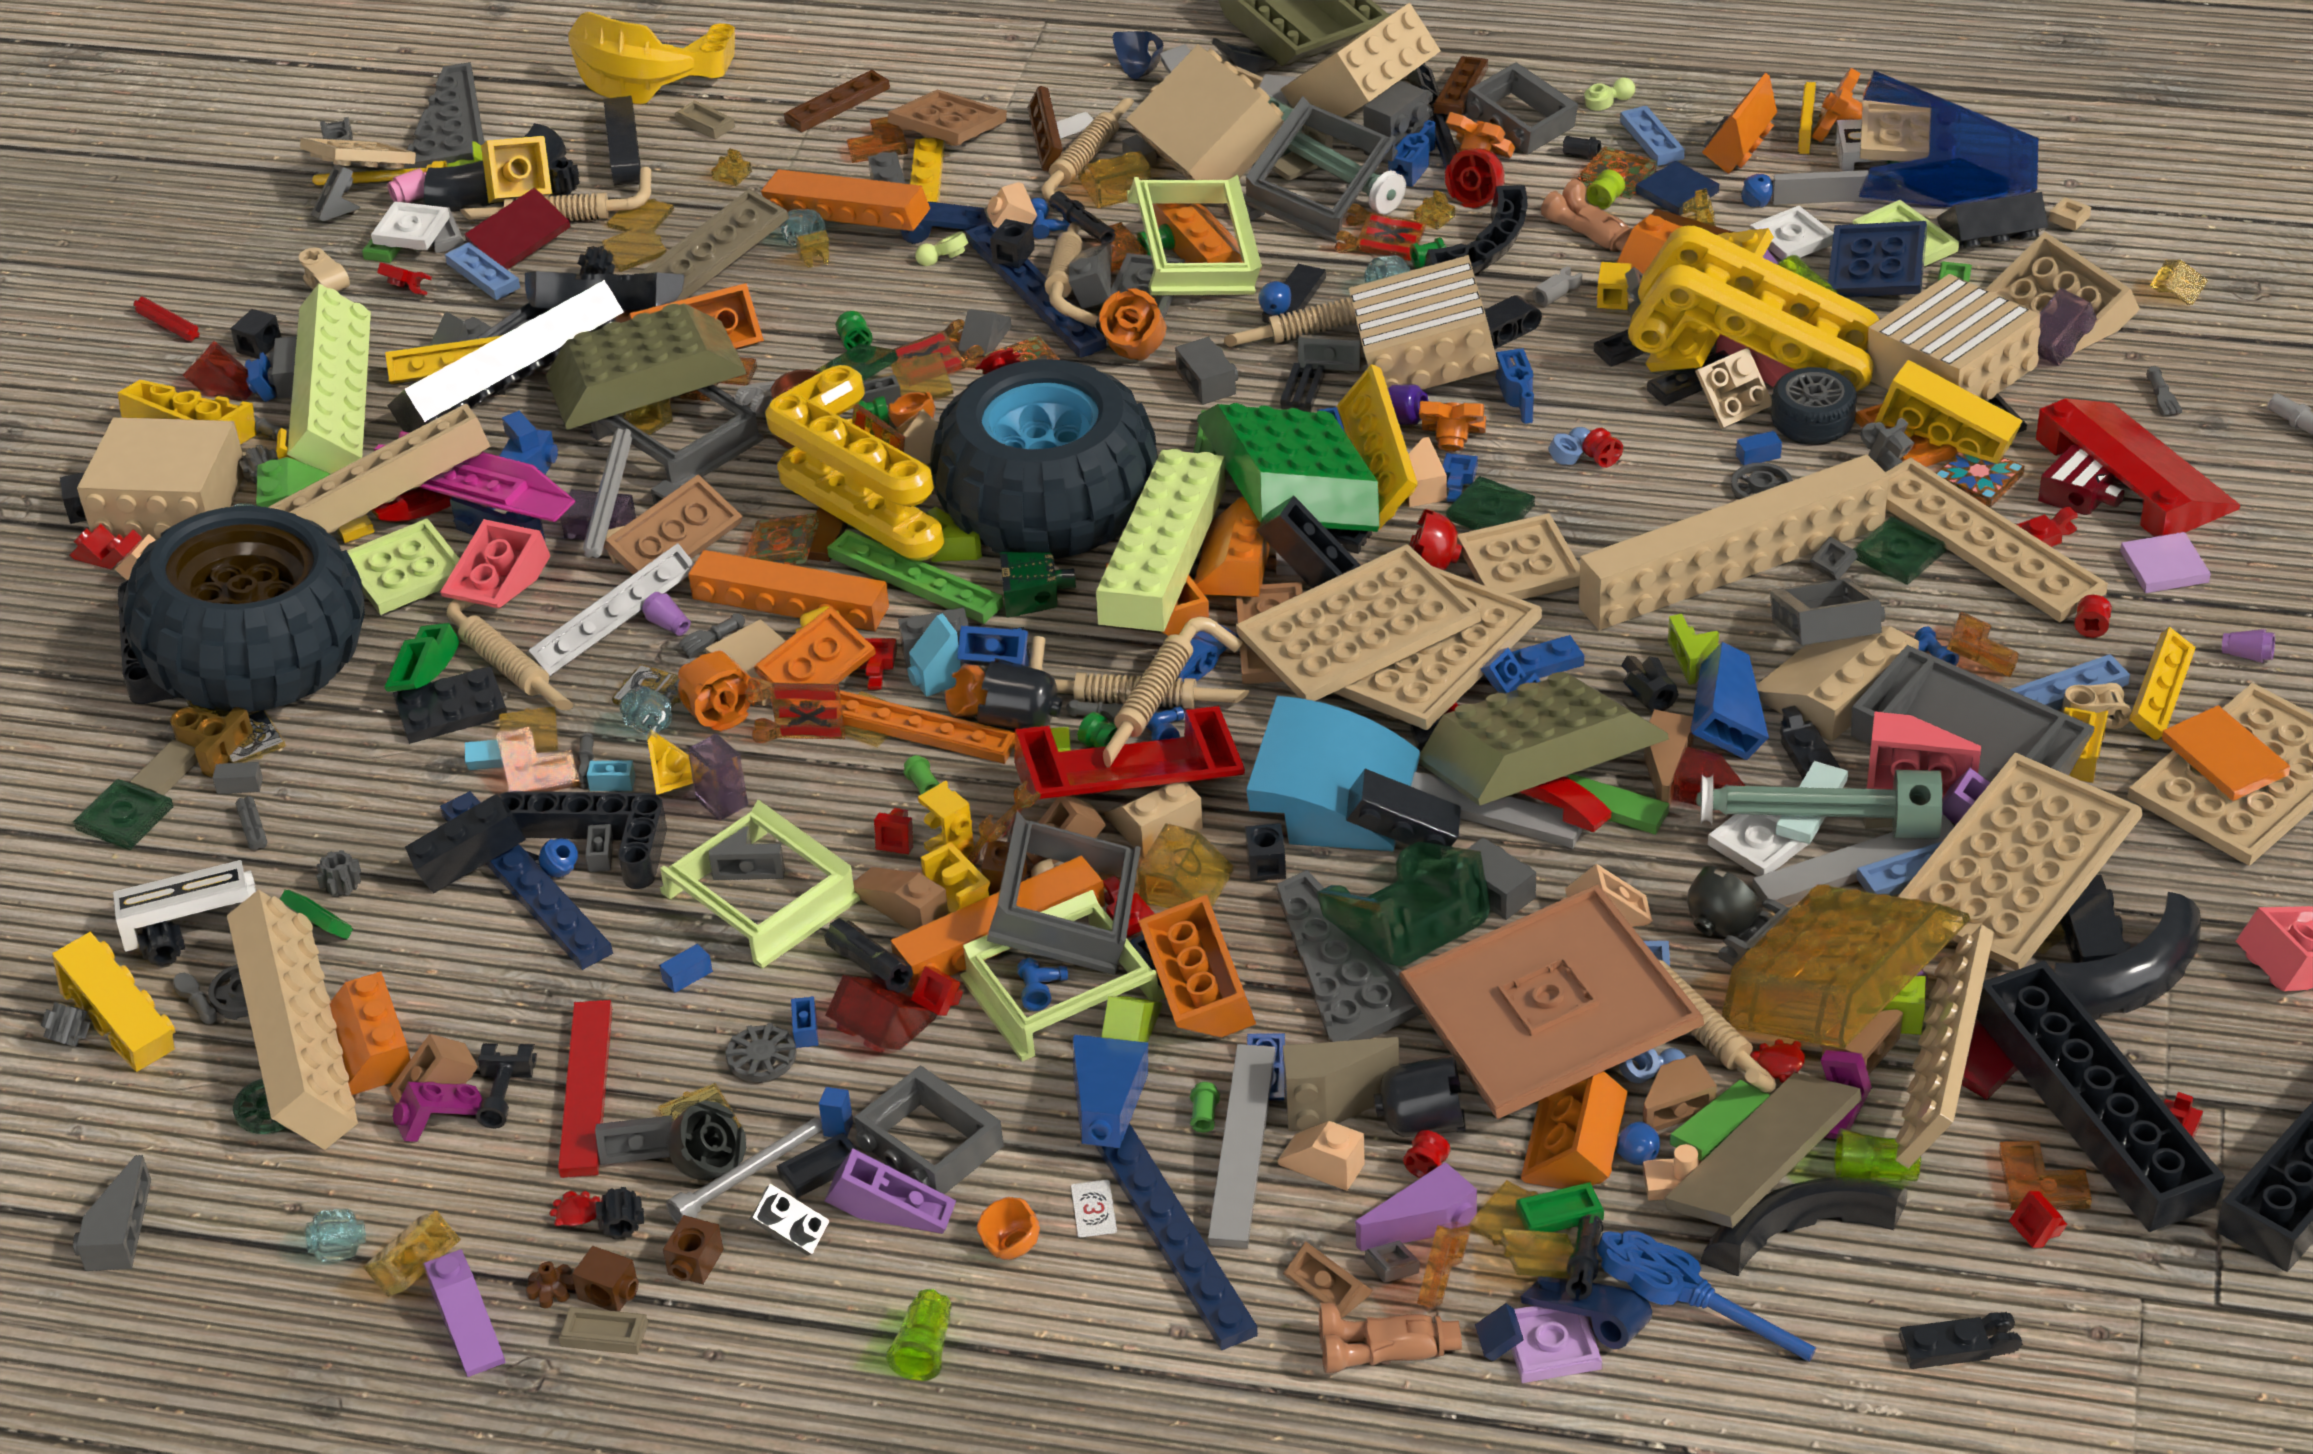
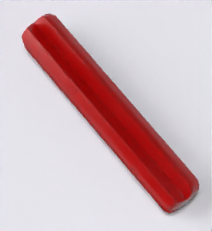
(166, 319)

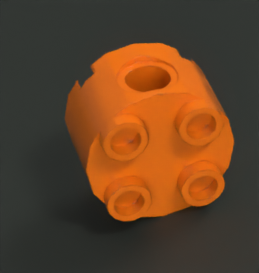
(1132, 324)
(714, 690)

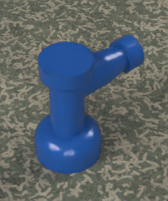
(1043, 226)
(1928, 642)
(1160, 725)
(1035, 994)

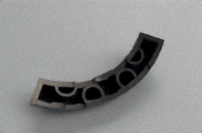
(467, 184)
(1497, 238)
(630, 291)
(2142, 971)
(1799, 1207)

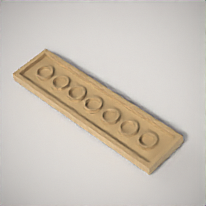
(1989, 541)
(1944, 1046)

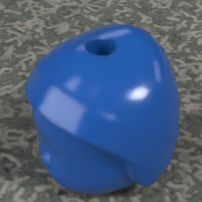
(1757, 190)
(1275, 298)
(558, 857)
(1638, 1143)

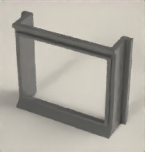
(1301, 210)
(704, 453)
(1054, 935)

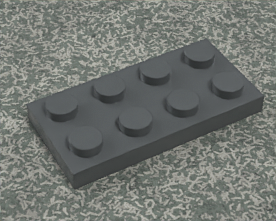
(1136, 273)

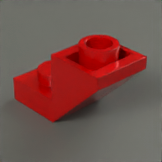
(102, 547)

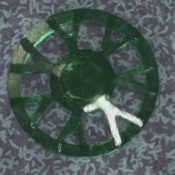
(260, 1109)

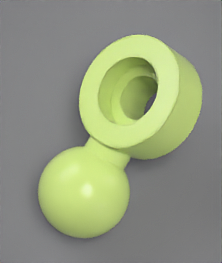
(1601, 96)
(952, 245)

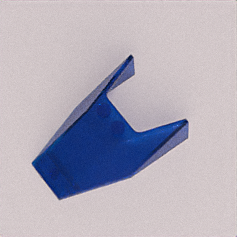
(1967, 156)

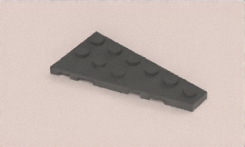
(450, 120)
(1349, 984)

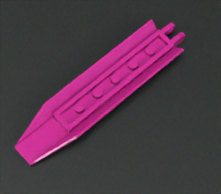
(502, 485)

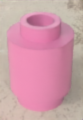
(407, 186)

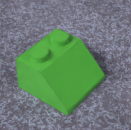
(283, 478)

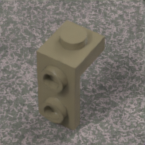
(1293, 165)

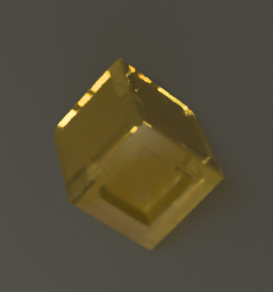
(2180, 280)
(650, 417)

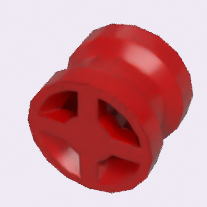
(1602, 447)
(2093, 616)
(1427, 1153)

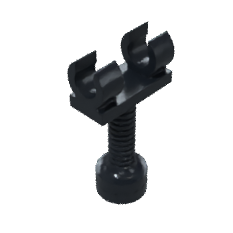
(493, 1109)

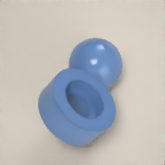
(1567, 448)
(1649, 1064)

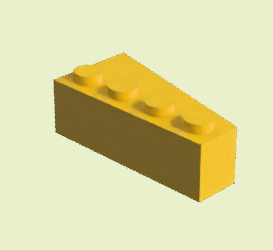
(162, 401)
(1947, 414)
(113, 1002)

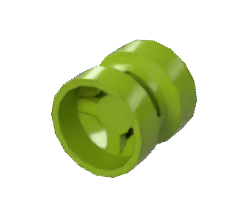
(1605, 189)

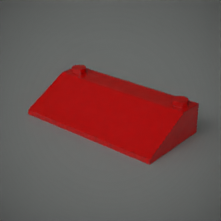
(2173, 490)
(1202, 754)

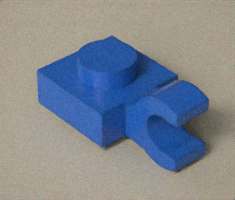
(258, 377)
(1459, 471)

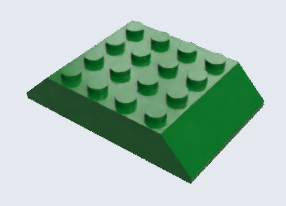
(1294, 454)

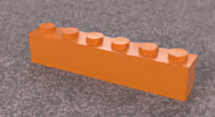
(849, 199)
(787, 588)
(942, 940)

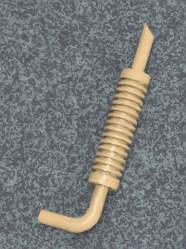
(1084, 148)
(581, 206)
(1057, 281)
(1298, 323)
(504, 655)
(1159, 679)
(1118, 689)
(1724, 1040)

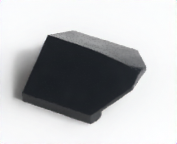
(1247, 58)

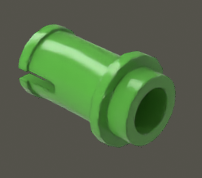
(918, 770)
(1204, 1099)

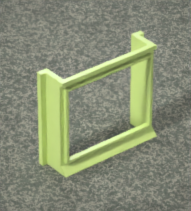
(1198, 277)
(793, 921)
(1006, 1014)

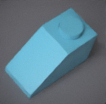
(935, 658)

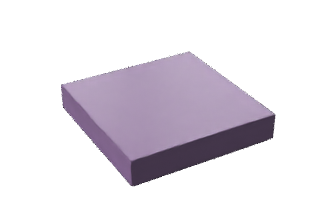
(2165, 562)
(1554, 1344)

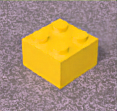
(515, 167)

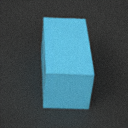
(483, 755)
(611, 775)

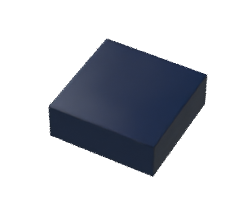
(1499, 1332)

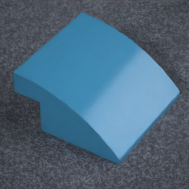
(1312, 761)

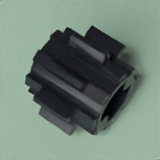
(563, 176)
(596, 261)
(161, 943)
(619, 1213)

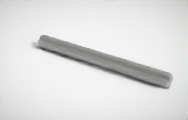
(607, 493)

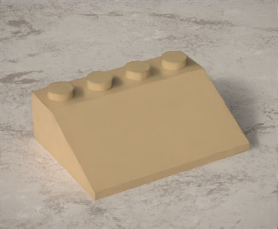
(2052, 266)
(1832, 677)

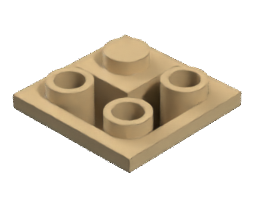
(1734, 388)

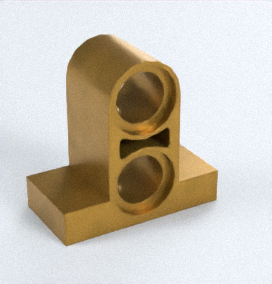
(210, 734)

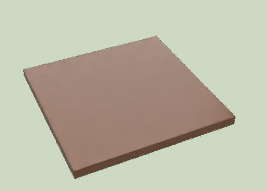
(1550, 1000)

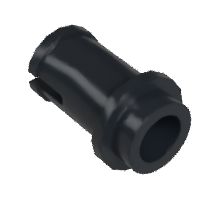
(1581, 146)

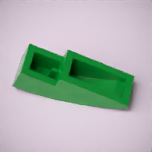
(423, 657)

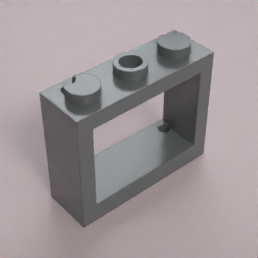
(1533, 91)
(1826, 611)
(947, 1103)

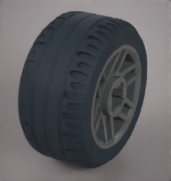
(1813, 405)

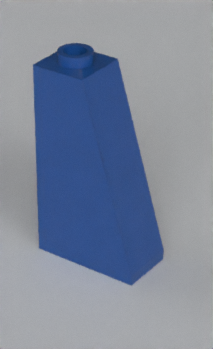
(1728, 703)
(1107, 1086)

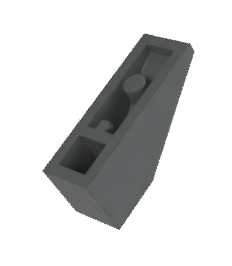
(1091, 275)
(115, 1220)

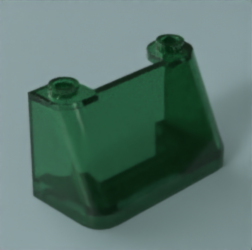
(1433, 902)

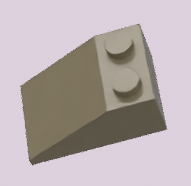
(1334, 1079)

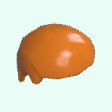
(909, 405)
(967, 693)
(1008, 1228)

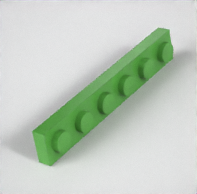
(915, 576)

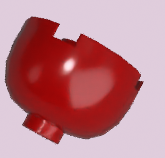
(1474, 177)
(1436, 540)

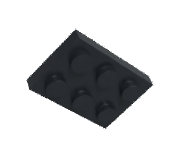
(450, 704)

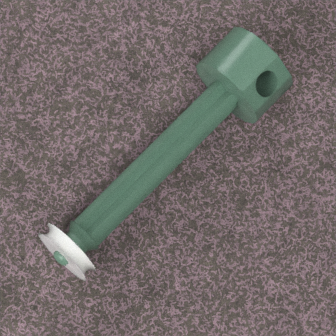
(1383, 190)
(1908, 819)

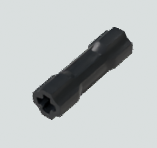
(883, 966)

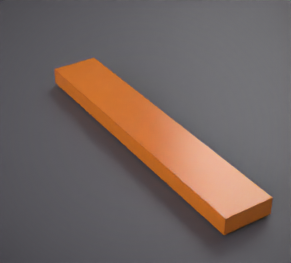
(927, 727)

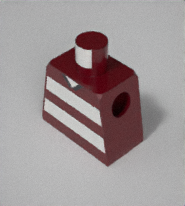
(2078, 483)

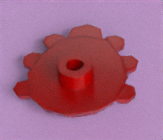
(997, 360)
(1780, 1059)
(574, 1209)

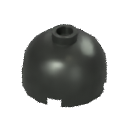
(1721, 903)
(706, 1141)

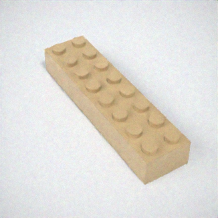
(292, 1020)

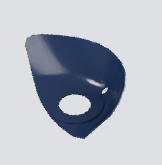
(1134, 54)

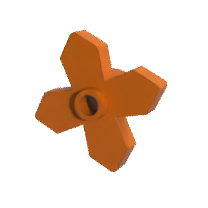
(1839, 106)
(1479, 135)
(1452, 422)

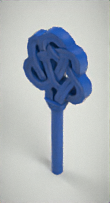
(1672, 1275)

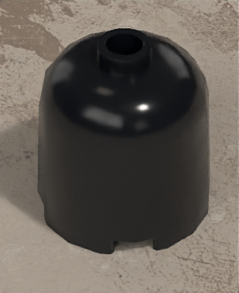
(1018, 696)
(1421, 1097)

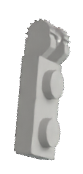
(757, 393)

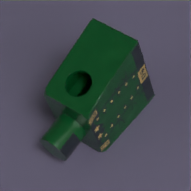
(1032, 582)

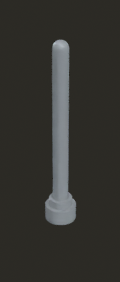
(690, 1203)

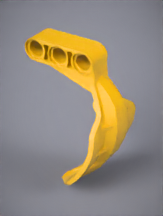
(630, 60)

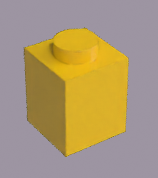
(1613, 286)

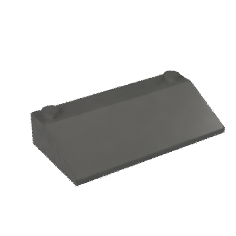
(1973, 710)

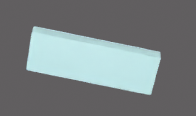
(1805, 827)

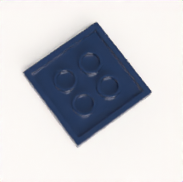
(1878, 258)

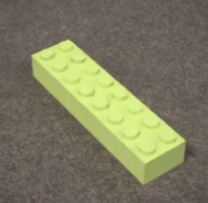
(329, 381)
(1161, 540)

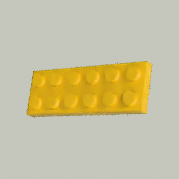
(1696, 340)
(1376, 435)

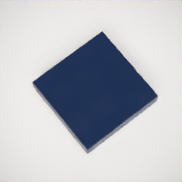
(1674, 186)

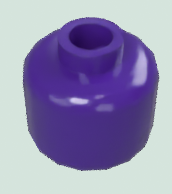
(1406, 402)

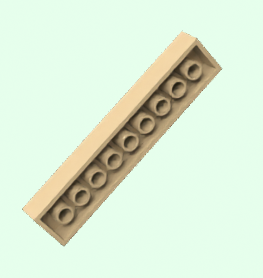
(1731, 542)

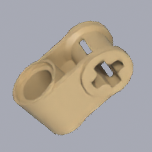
(322, 270)
(2099, 699)

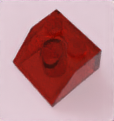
(876, 1014)

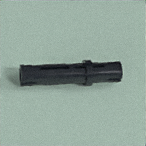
(1075, 212)
(1583, 1263)

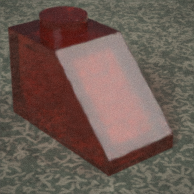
(219, 374)
(1698, 763)

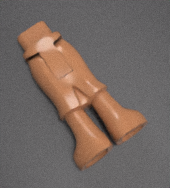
(1574, 212)
(1384, 1339)

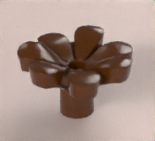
(550, 1284)

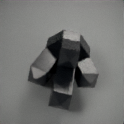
(1650, 682)

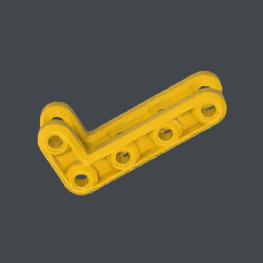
(1751, 303)
(851, 469)

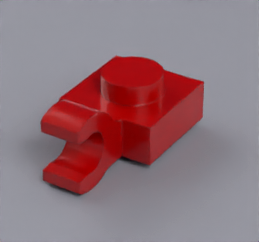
(398, 277)
(2051, 530)
(883, 659)
(1138, 911)

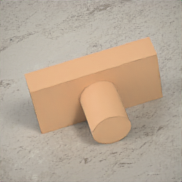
(1665, 1174)

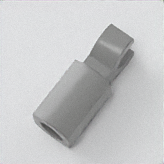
(1556, 286)

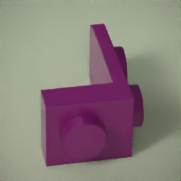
(1850, 1070)
(430, 1097)

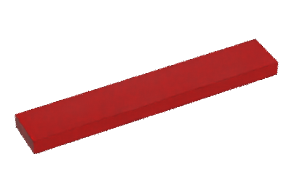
(585, 1088)

